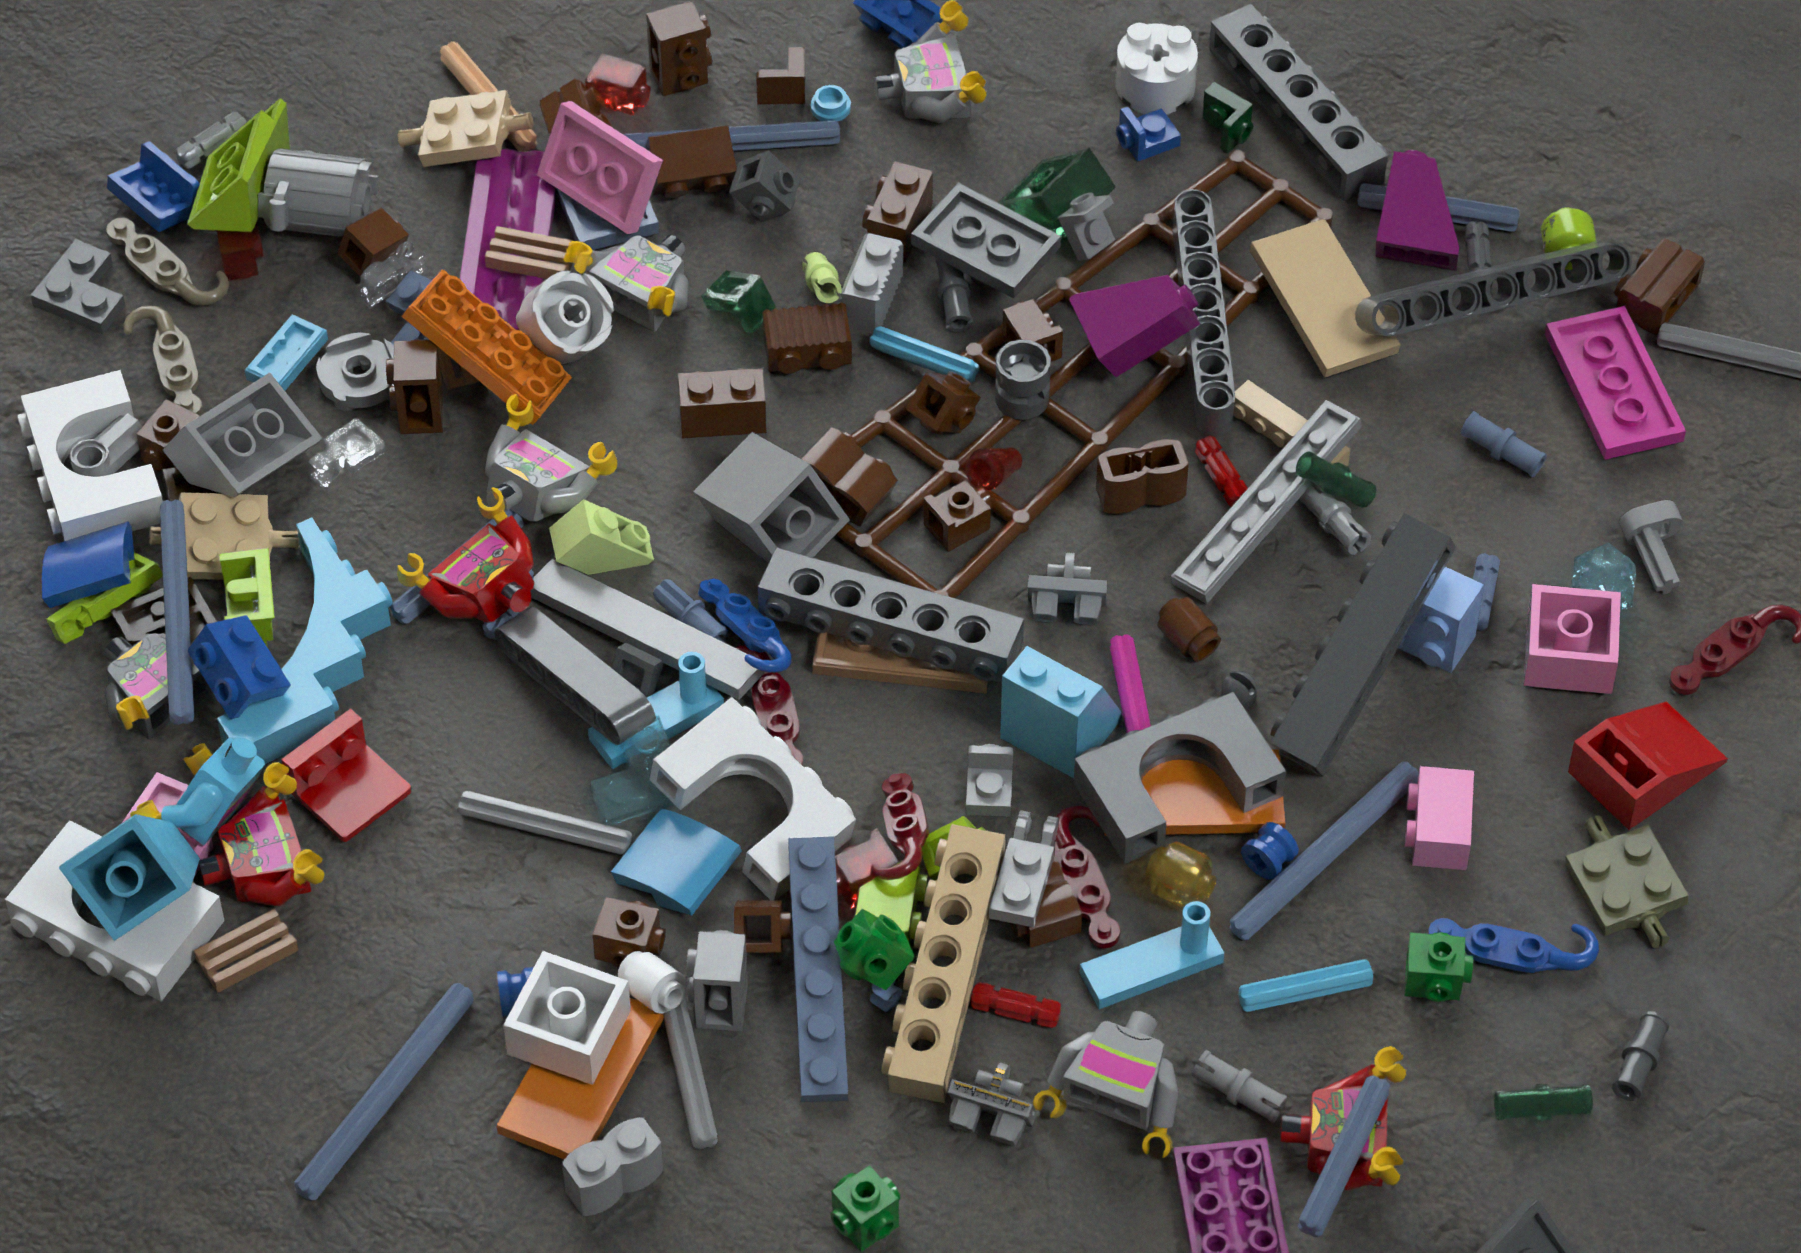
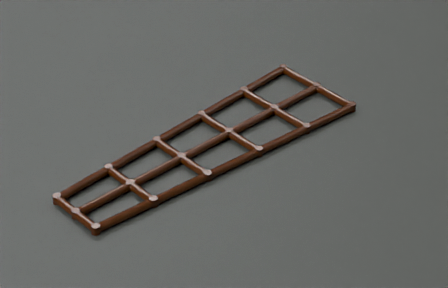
(1096, 442)

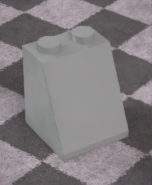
(771, 500)

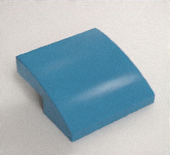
(676, 861)

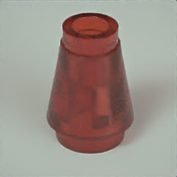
(992, 466)

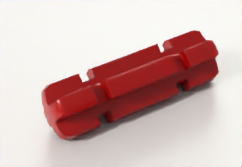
(1220, 469)
(1016, 1004)

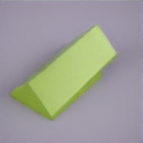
(238, 173)

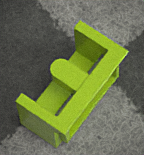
(249, 588)

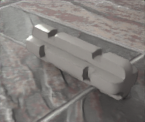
(208, 140)

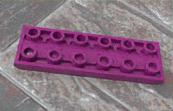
(510, 197)
(1229, 1198)

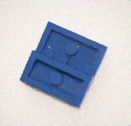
(87, 565)

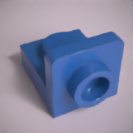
(1146, 134)

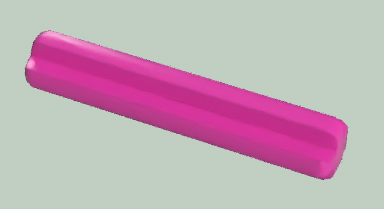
(1129, 683)

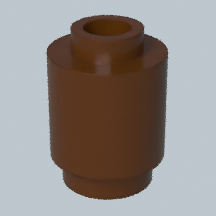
(1188, 628)

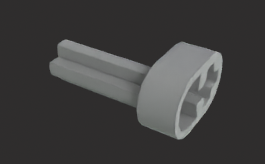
(1646, 529)

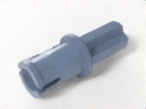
(688, 610)

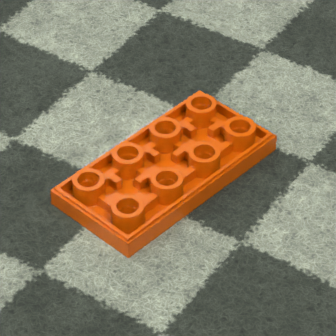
(486, 344)
(1199, 803)
(565, 1113)

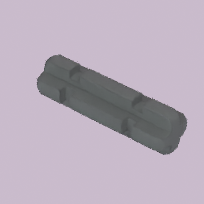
(1478, 246)

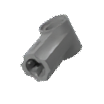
(108, 450)

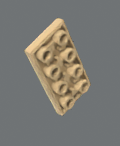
(1321, 296)

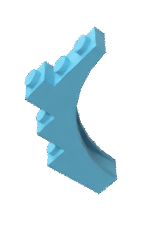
(327, 657)

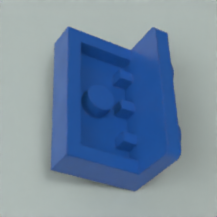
(902, 19)
(155, 188)
(237, 665)

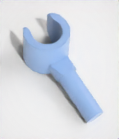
(887, 998)

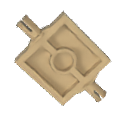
(465, 128)
(225, 525)

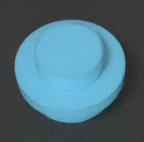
(830, 103)

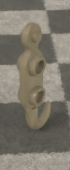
(161, 265)
(172, 357)

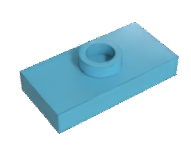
(288, 351)

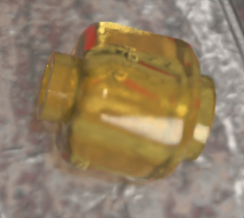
(1180, 874)

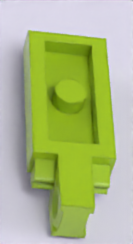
(77, 615)

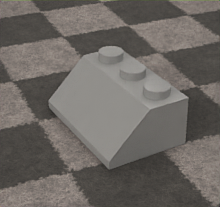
(242, 439)

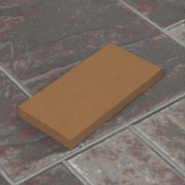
(847, 659)

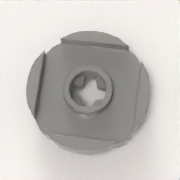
(337, 376)

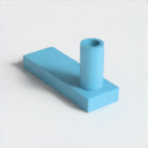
(677, 705)
(1154, 960)

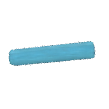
(922, 353)
(1305, 985)

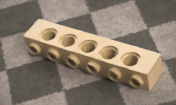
(929, 1071)

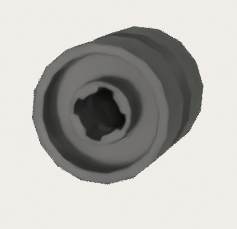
(1022, 379)

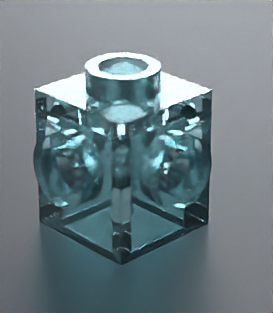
(1606, 570)

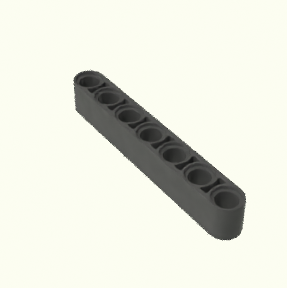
(1475, 288)
(1207, 343)

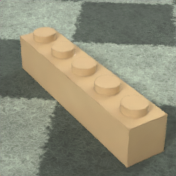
(1272, 417)

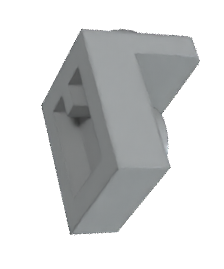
(1087, 225)
(989, 780)

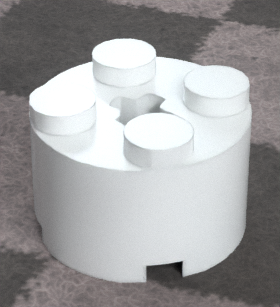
(1156, 67)
(584, 303)

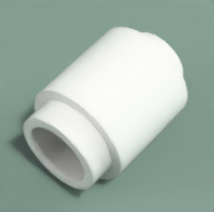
(653, 981)

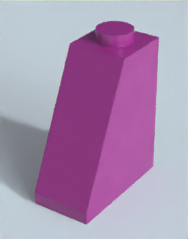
(1416, 215)
(1134, 319)

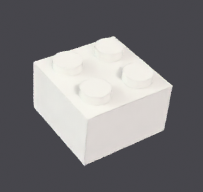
(567, 1017)

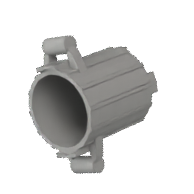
(315, 192)

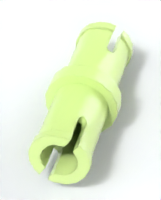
(821, 277)

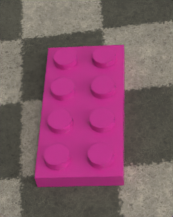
(1615, 382)

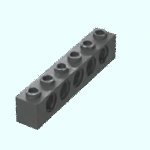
(1298, 101)
(890, 615)

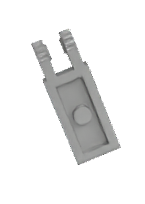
(1024, 873)

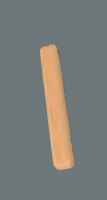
(476, 82)

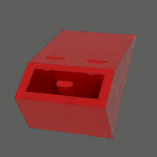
(1642, 761)

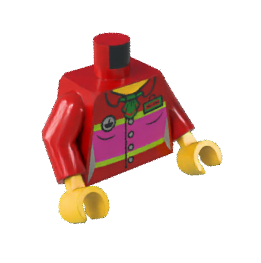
(481, 575)
(263, 848)
(1328, 1115)

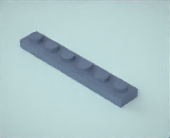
(817, 970)

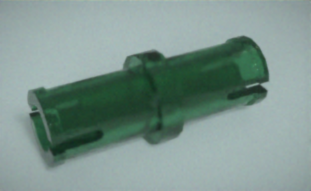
(1336, 479)
(1543, 1102)

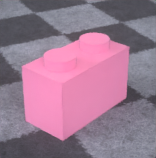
(1442, 818)

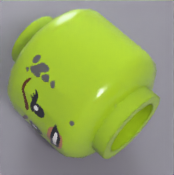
(1567, 229)

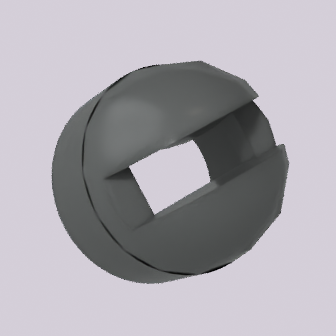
(1238, 683)

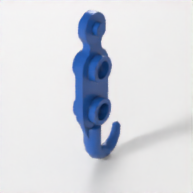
(749, 624)
(1517, 948)

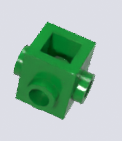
(873, 949)
(1436, 966)
(865, 1207)

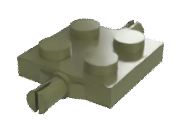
(1627, 880)

